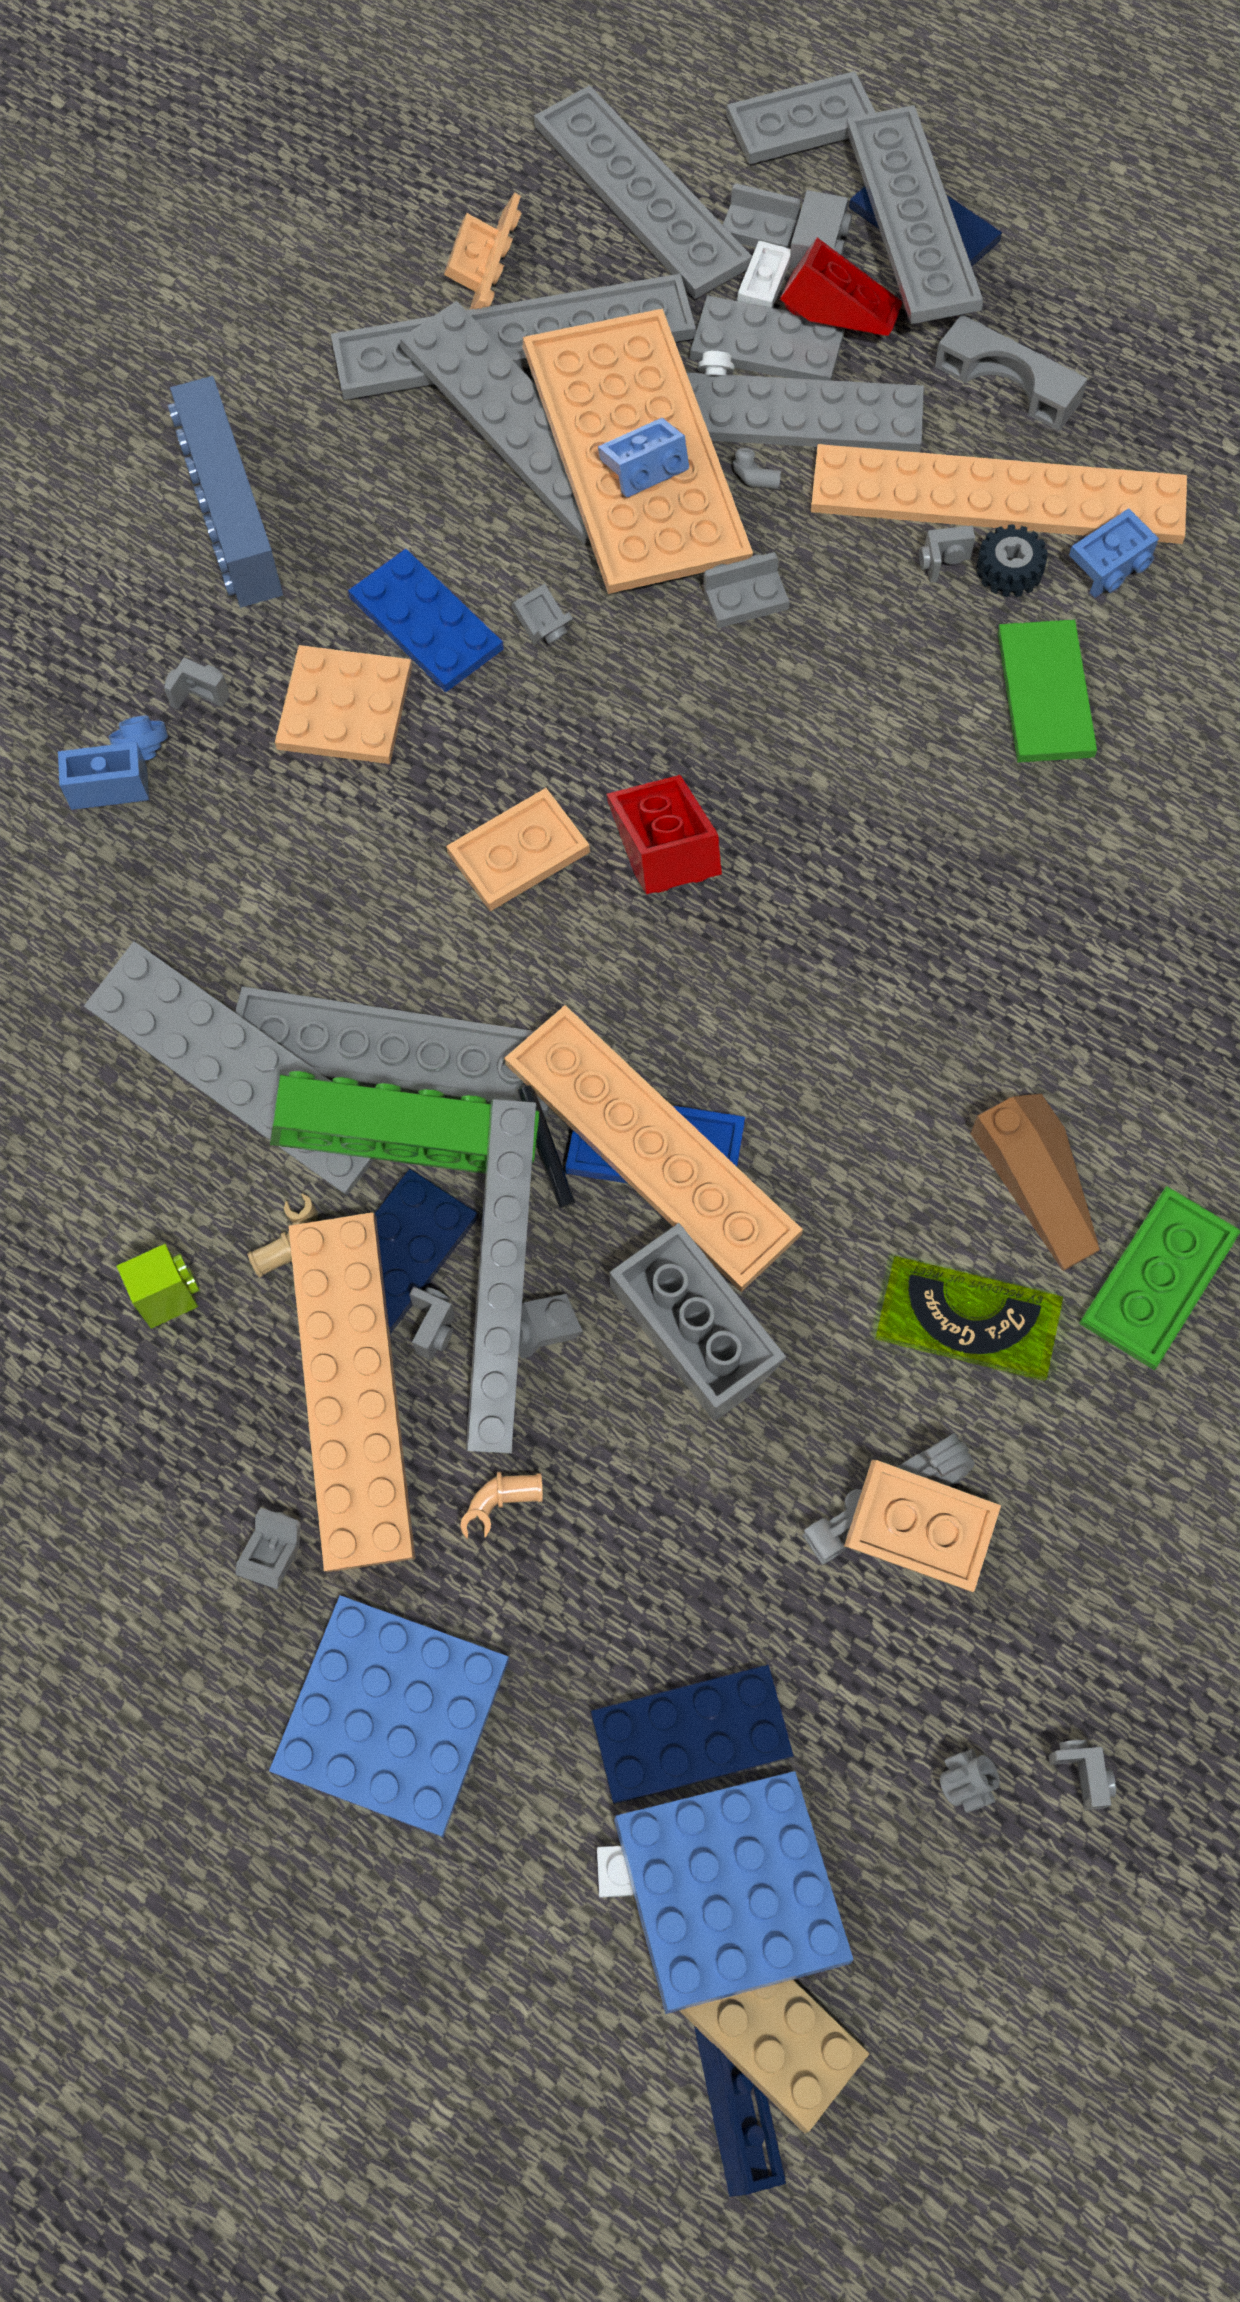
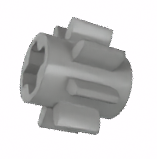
(969, 1780)

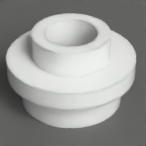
(716, 363)

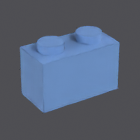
(103, 775)

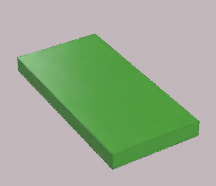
(1046, 691)
(1160, 1278)

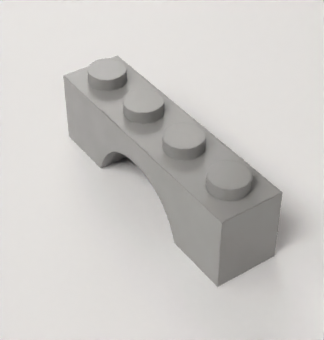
(976, 351)

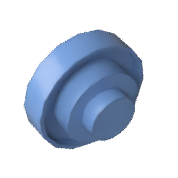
(144, 732)

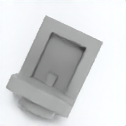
(541, 616)
(195, 679)
(546, 1323)
(435, 1330)
(270, 1548)
(1095, 1779)

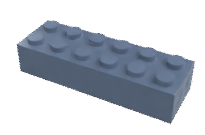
(224, 493)

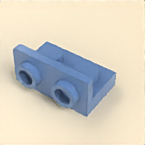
(646, 456)
(1115, 552)

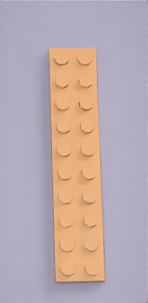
(994, 492)

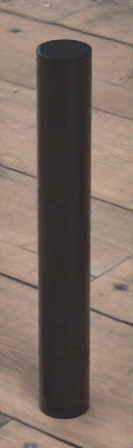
(549, 1153)

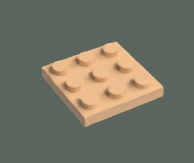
(343, 704)

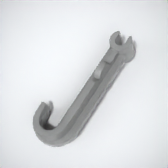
(943, 1462)

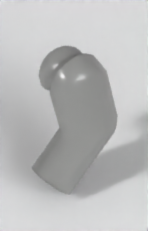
(752, 474)

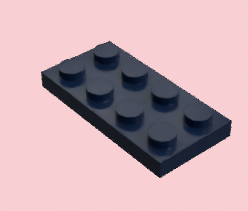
(416, 1236)
(691, 1734)

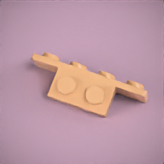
(479, 250)

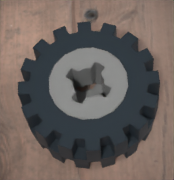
(1015, 575)

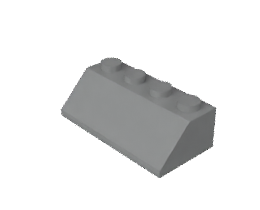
(696, 1321)

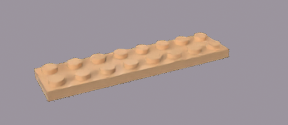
(653, 1147)
(351, 1393)

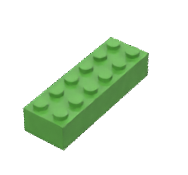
(382, 1122)

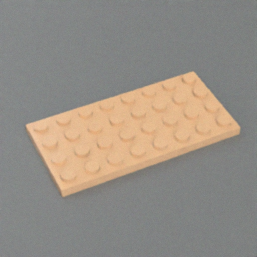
(604, 384)

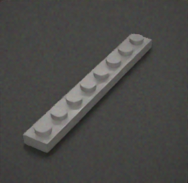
(501, 1276)

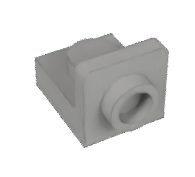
(946, 546)

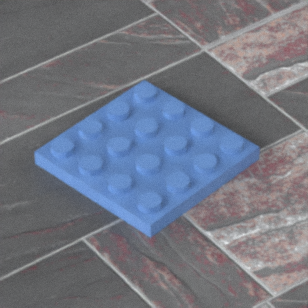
(390, 1715)
(731, 1891)

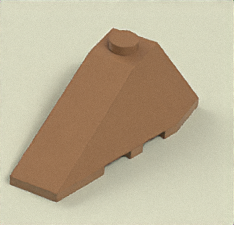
(1038, 1168)

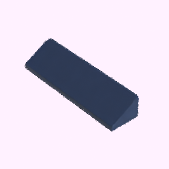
(736, 2124)

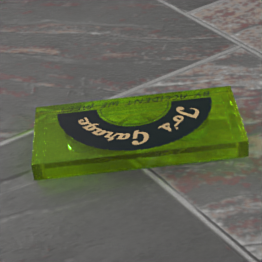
(969, 1318)

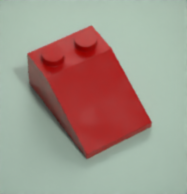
(839, 294)
(665, 834)

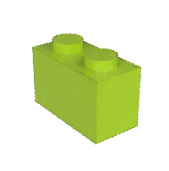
(159, 1285)

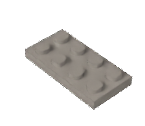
(797, 117)
(767, 340)

